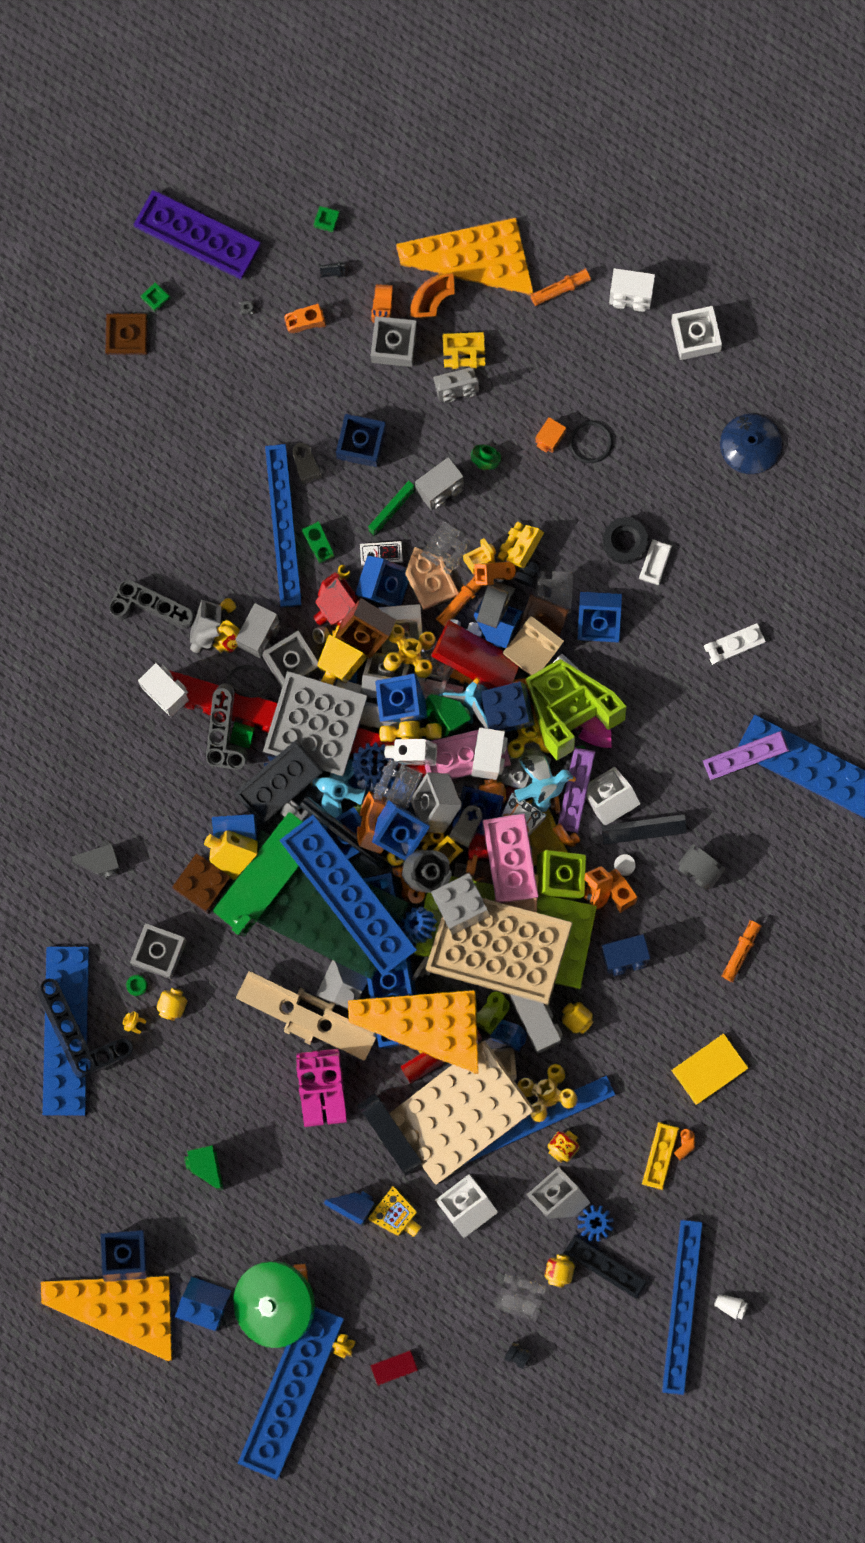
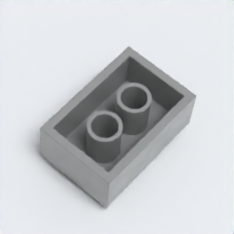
(537, 1023)

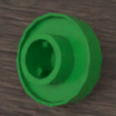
(485, 457)

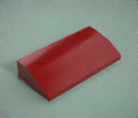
(474, 657)
(422, 1065)

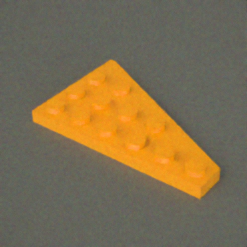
(479, 254)
(431, 1023)
(125, 1309)

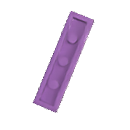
(745, 755)
(576, 791)

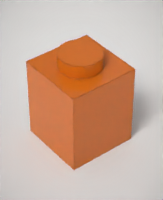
(550, 435)

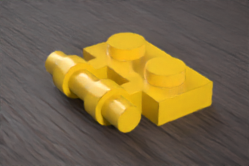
(463, 344)
(523, 548)

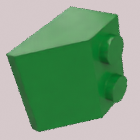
(448, 713)
(205, 1165)

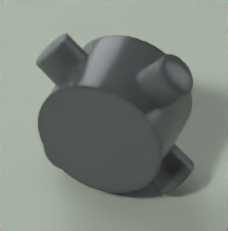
(246, 307)

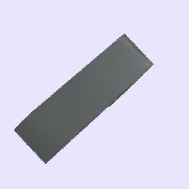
(495, 604)
(153, 608)
(224, 726)

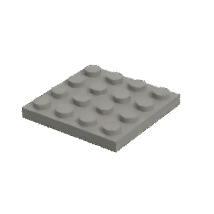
(320, 719)

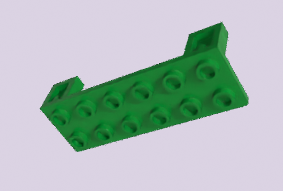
(259, 881)

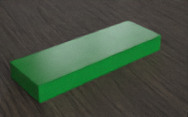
(391, 508)

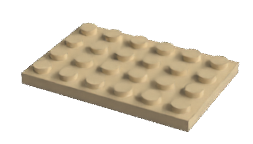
(504, 952)
(461, 1114)

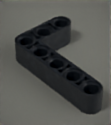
(75, 1035)

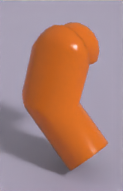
(564, 837)
(688, 1144)

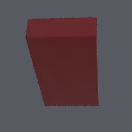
(394, 1368)

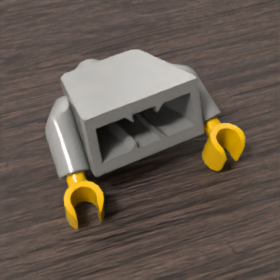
(207, 624)

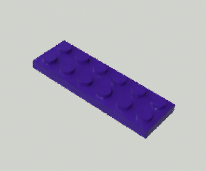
(197, 234)

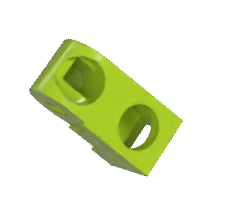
(492, 1012)

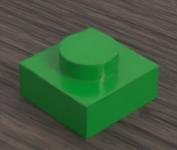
(326, 219)
(155, 297)
(242, 735)

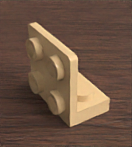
(533, 646)

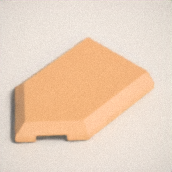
(429, 581)

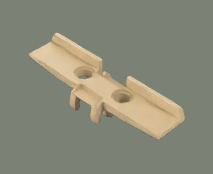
(302, 1022)

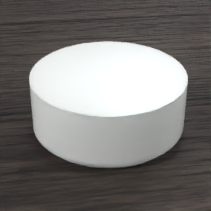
(624, 864)

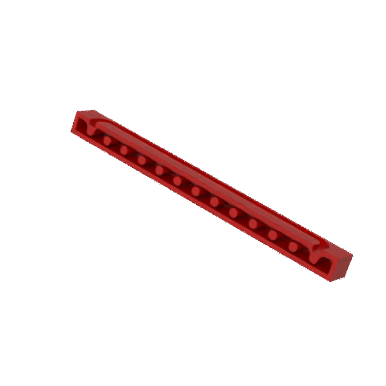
(261, 713)

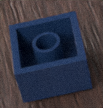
(361, 440)
(508, 707)
(626, 955)
(123, 1256)

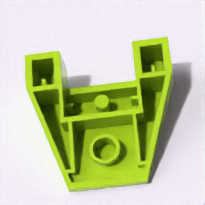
(567, 699)

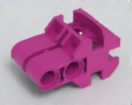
(332, 1087)

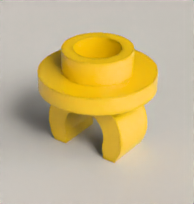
(131, 1020)
(342, 1347)

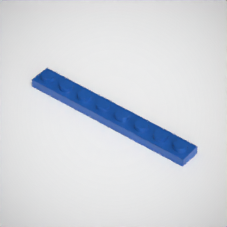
(283, 526)
(586, 1097)
(682, 1307)

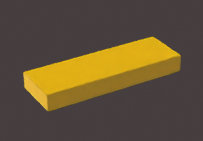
(660, 1156)

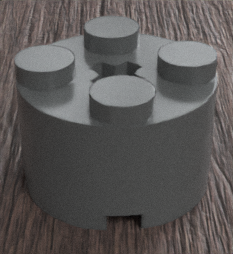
(426, 860)
(701, 867)

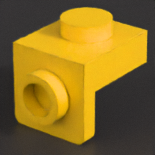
(480, 555)

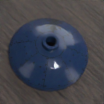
(747, 456)

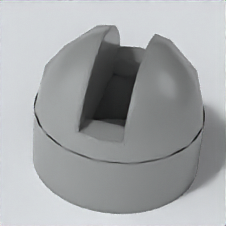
(317, 632)

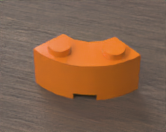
(430, 295)
(370, 811)

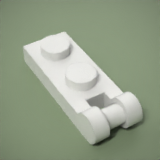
(735, 644)

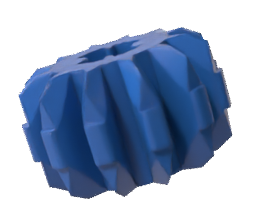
(419, 925)
(591, 1216)

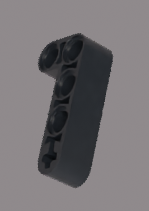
(390, 1134)

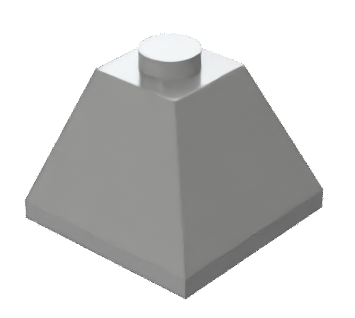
(342, 985)
(558, 1196)

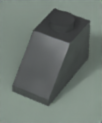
(99, 861)

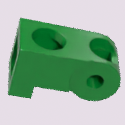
(318, 542)

